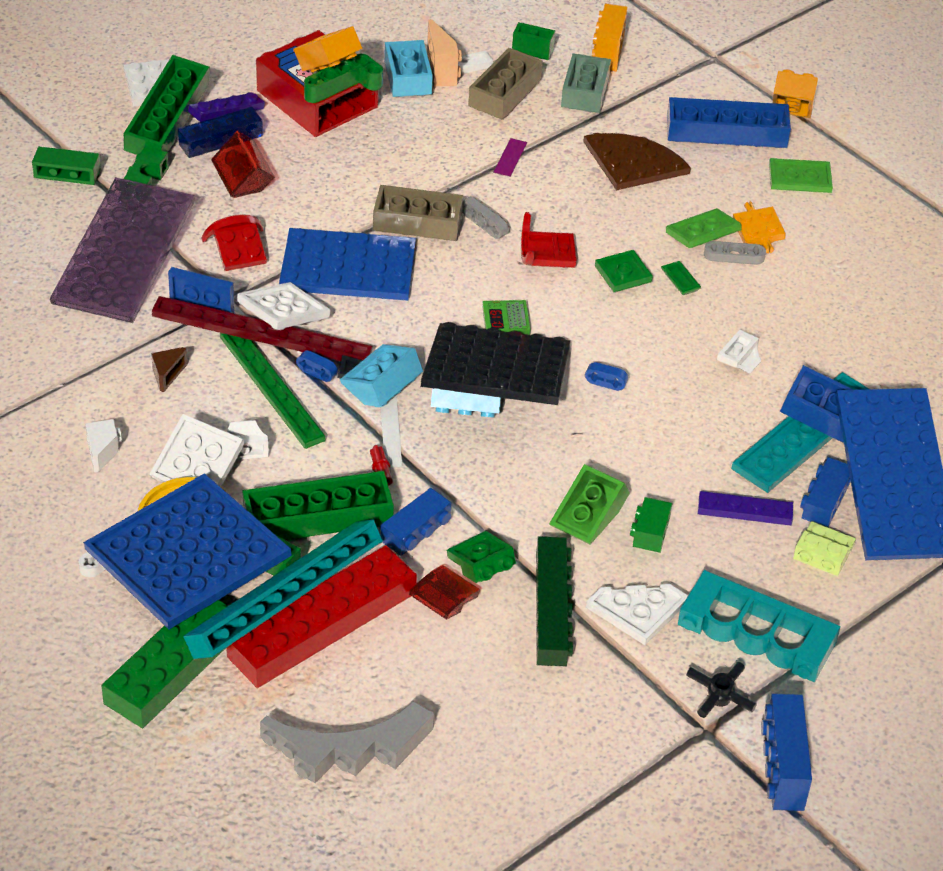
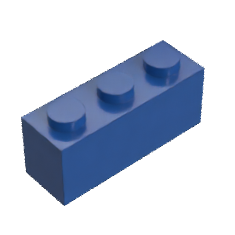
(826, 492)
(416, 521)

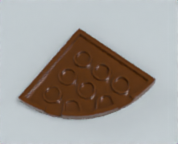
(634, 159)

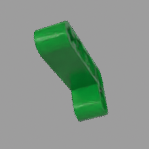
(342, 76)

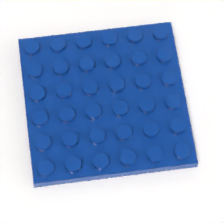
(187, 550)

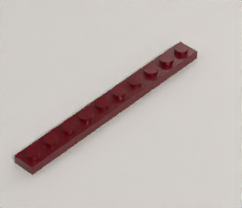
(257, 330)

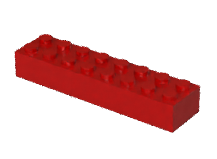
(323, 616)

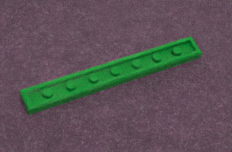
(274, 390)

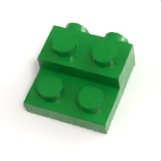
(482, 556)

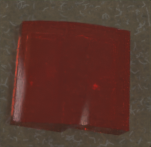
(444, 592)

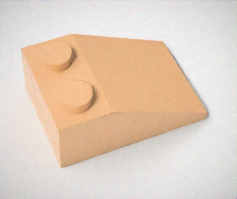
(442, 56)

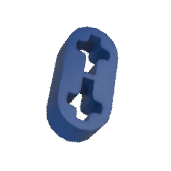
(317, 366)
(606, 376)

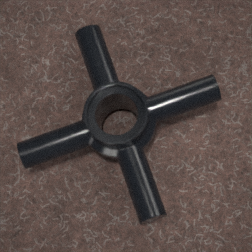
(721, 689)

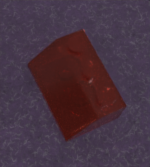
(242, 166)

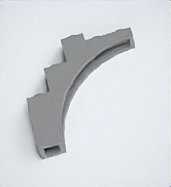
(352, 750)

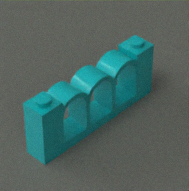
(804, 661)

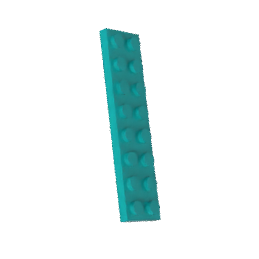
(784, 448)

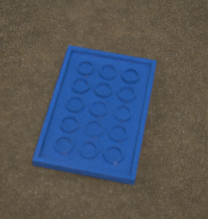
(349, 263)

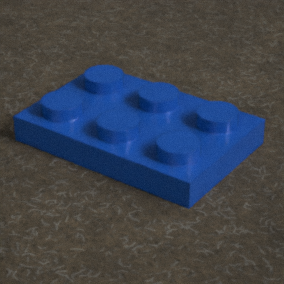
(201, 289)

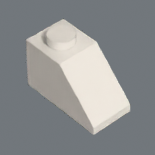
(102, 442)

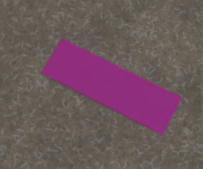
(510, 157)

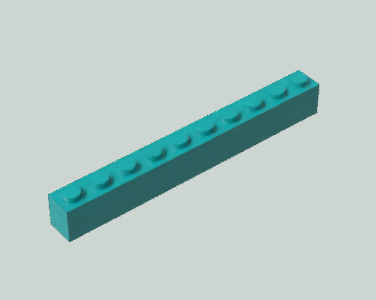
(282, 589)

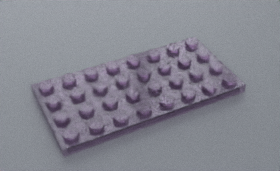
(123, 250)

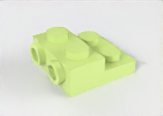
(824, 548)

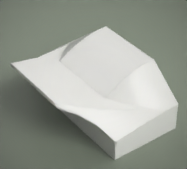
(741, 352)
(255, 440)

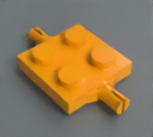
(760, 226)

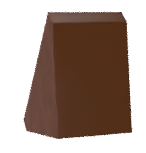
(168, 365)

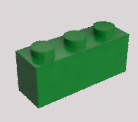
(66, 165)

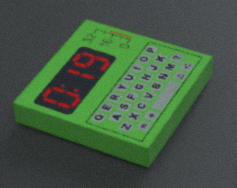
(506, 315)

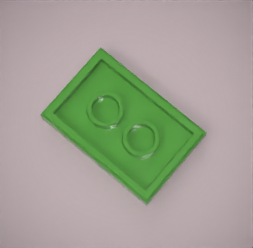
(800, 175)
(703, 228)

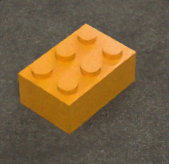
(610, 34)
(328, 50)
(796, 91)

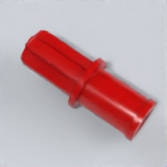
(380, 462)

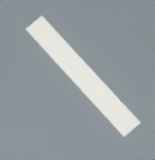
(391, 432)

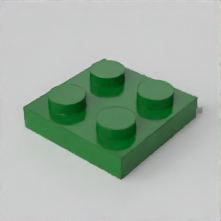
(623, 270)

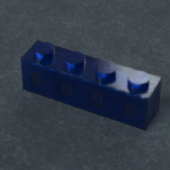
(215, 132)

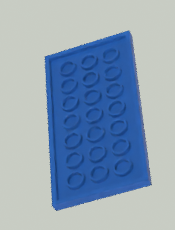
(894, 471)

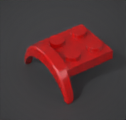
(237, 241)
(546, 247)

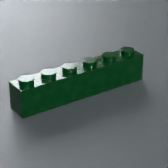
(552, 602)

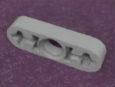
(477, 212)
(720, 252)

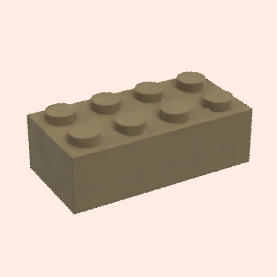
(505, 83)
(417, 212)

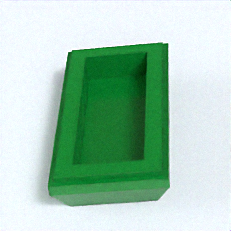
(681, 278)

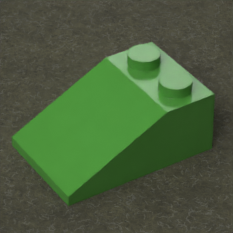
(590, 504)

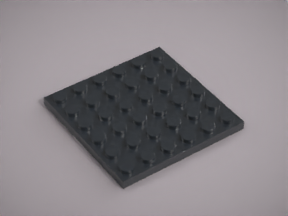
(497, 363)

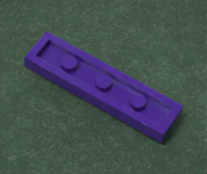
(218, 107)
(745, 508)

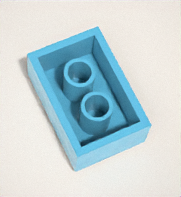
(408, 68)

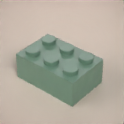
(585, 83)

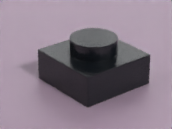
(347, 364)

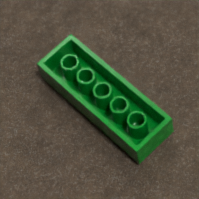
(166, 106)
(321, 504)
(157, 671)

